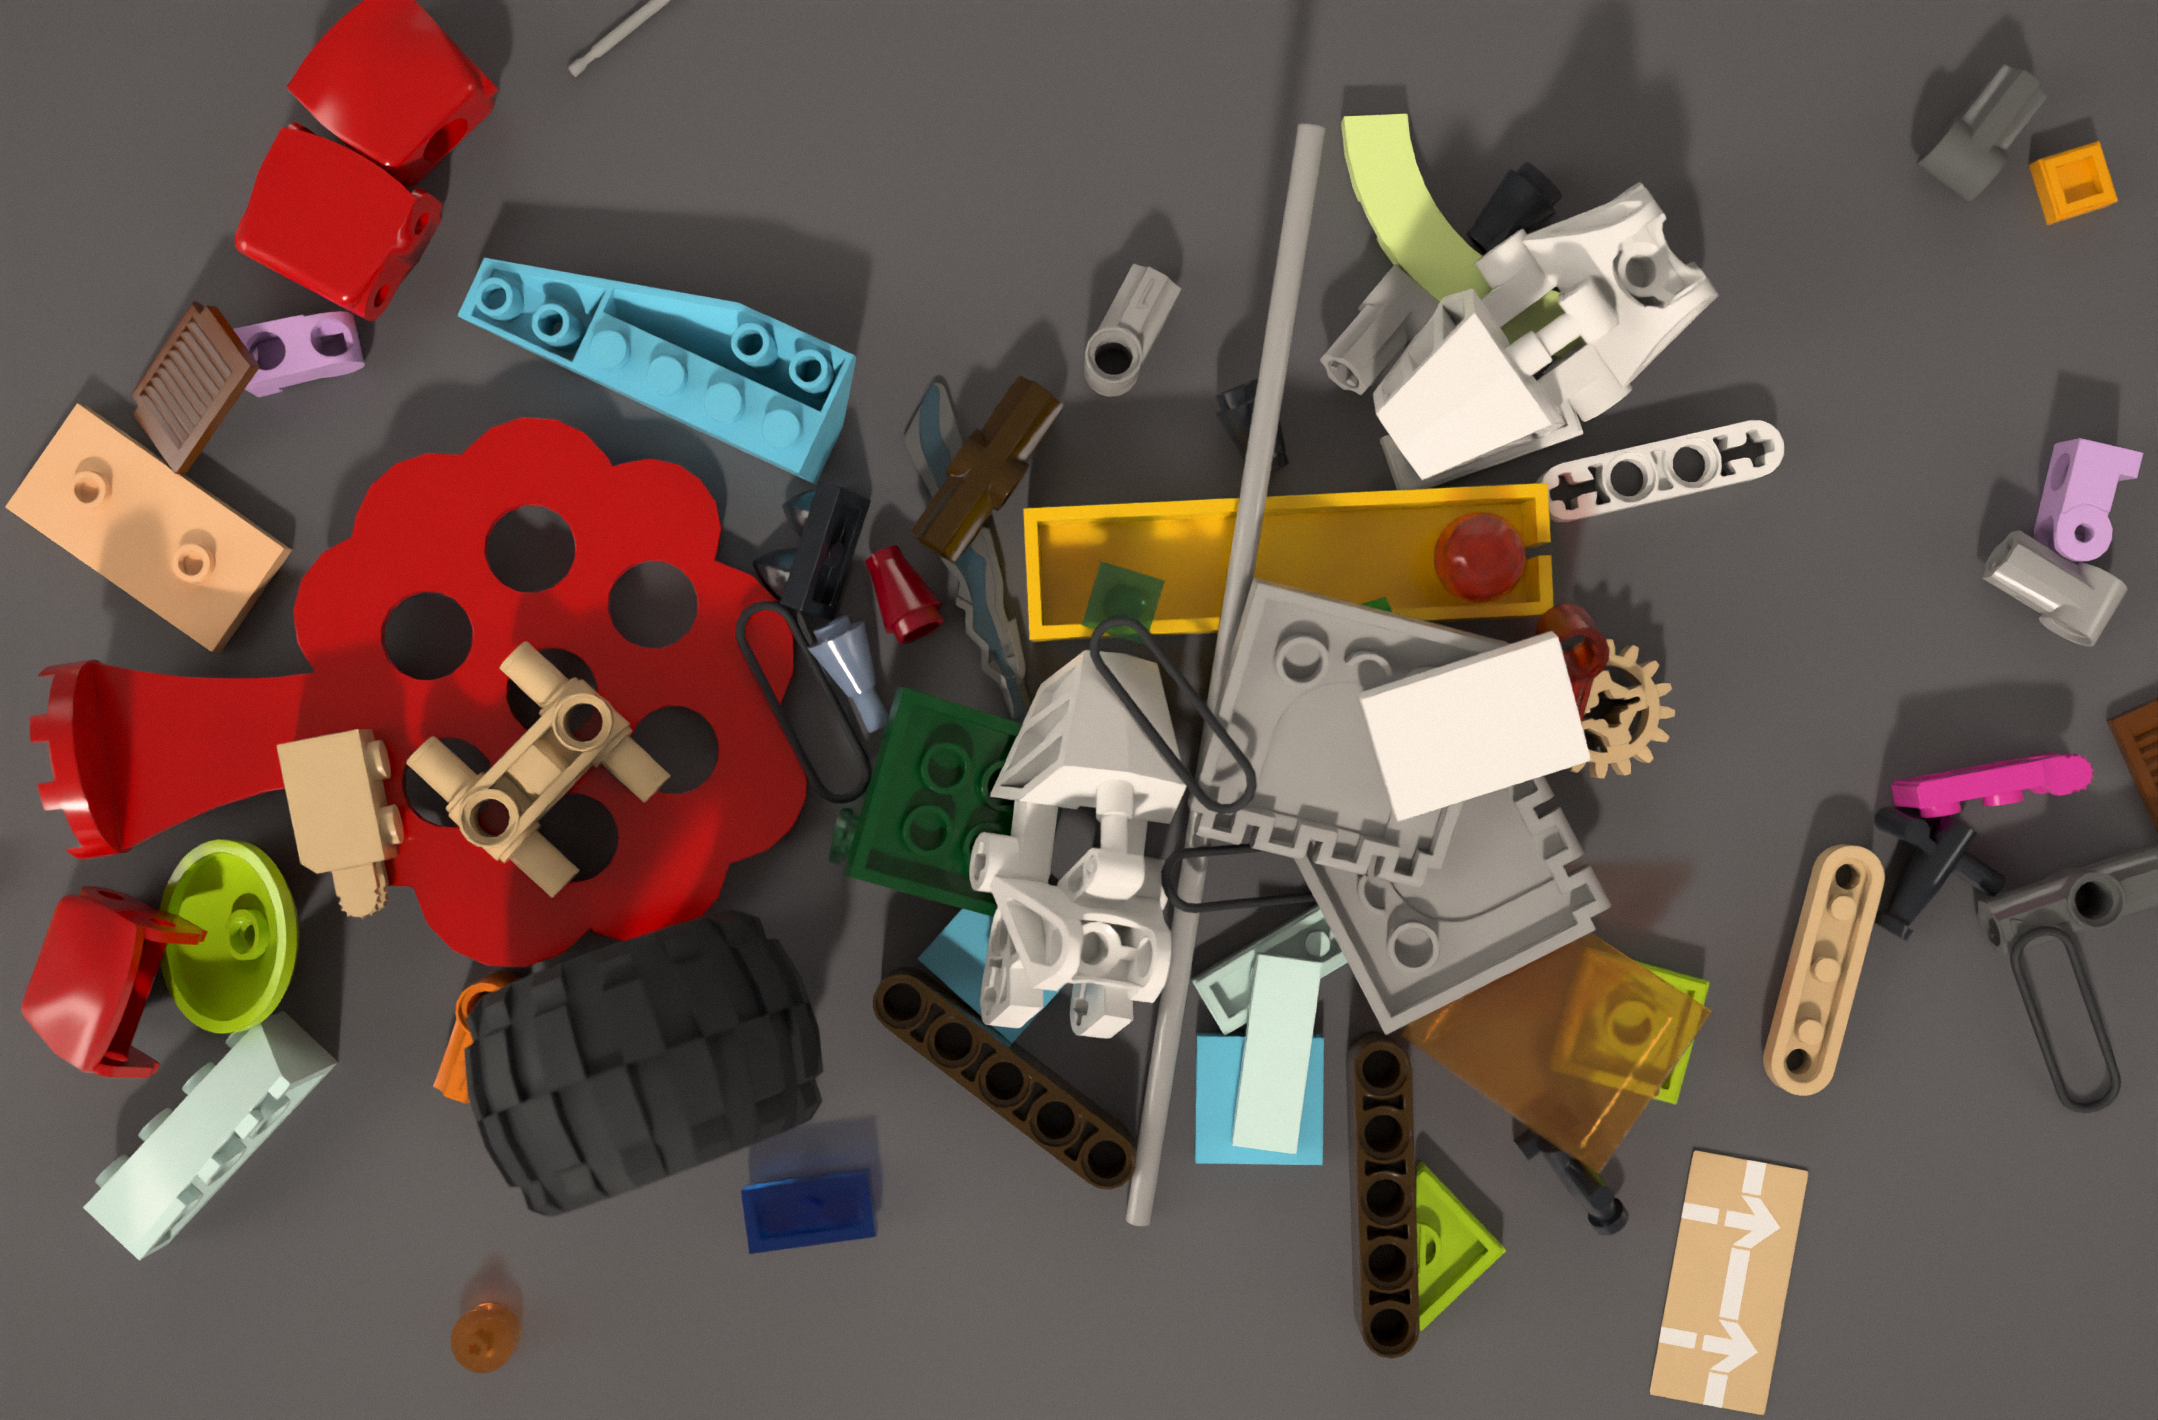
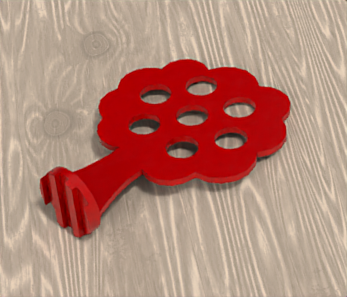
(161, 748)

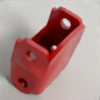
(394, 87)
(335, 222)
(98, 978)

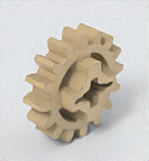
(1613, 731)

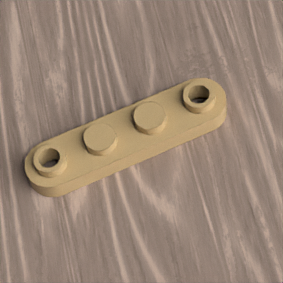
(1824, 969)

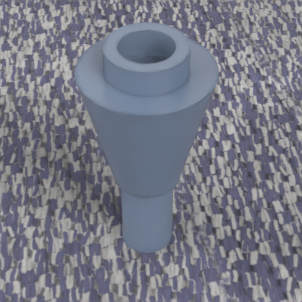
(847, 658)

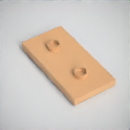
(148, 528)

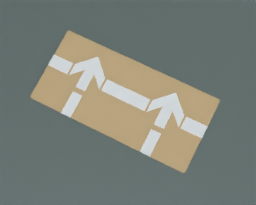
(1729, 1282)

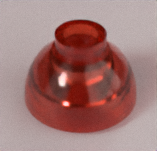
(1480, 557)

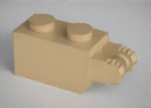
(343, 814)

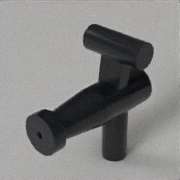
(1938, 855)
(1590, 1189)

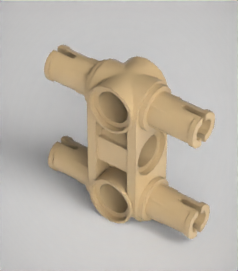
(538, 770)

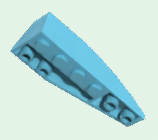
(679, 355)

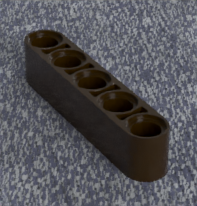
(1017, 1106)
(1389, 1223)

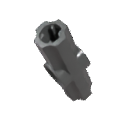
(2115, 890)

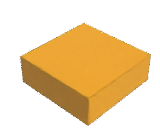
(2073, 182)

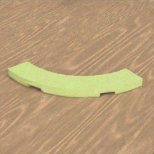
(1413, 227)

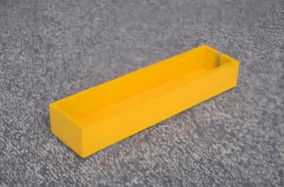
(1321, 543)

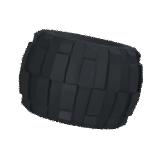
(642, 1061)

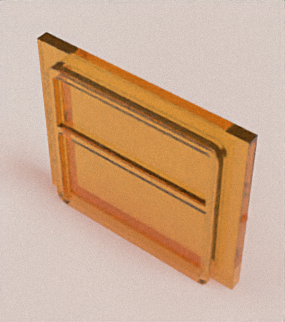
(1567, 1044)

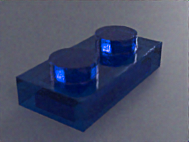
(809, 1211)

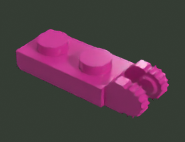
(1993, 782)

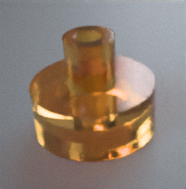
(485, 1337)

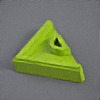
(1450, 1245)

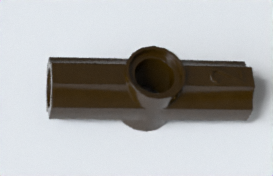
(987, 469)

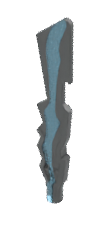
(932, 444)

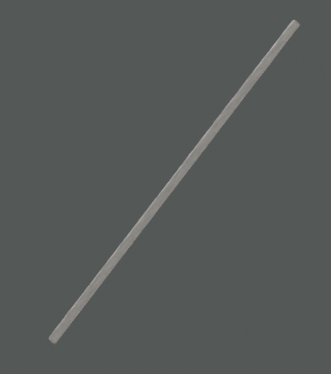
(1238, 584)

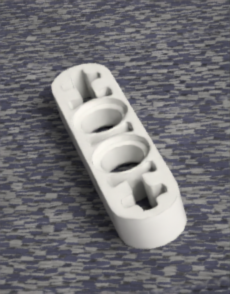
(1657, 469)

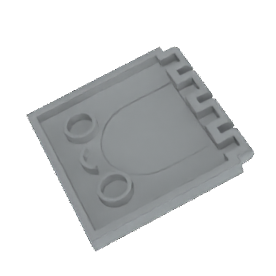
(1303, 729)
(1472, 922)

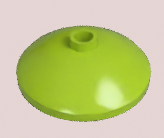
(250, 939)

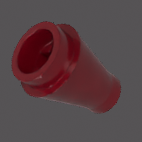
(903, 597)

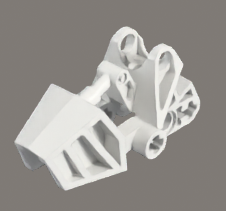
(1474, 395)
(1106, 912)

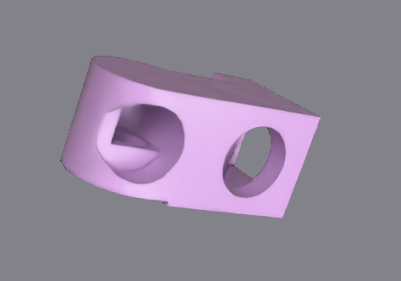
(301, 350)
(2081, 495)

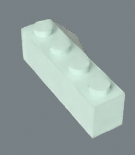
(209, 1134)

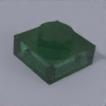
(1122, 593)

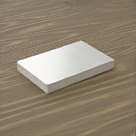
(1475, 726)

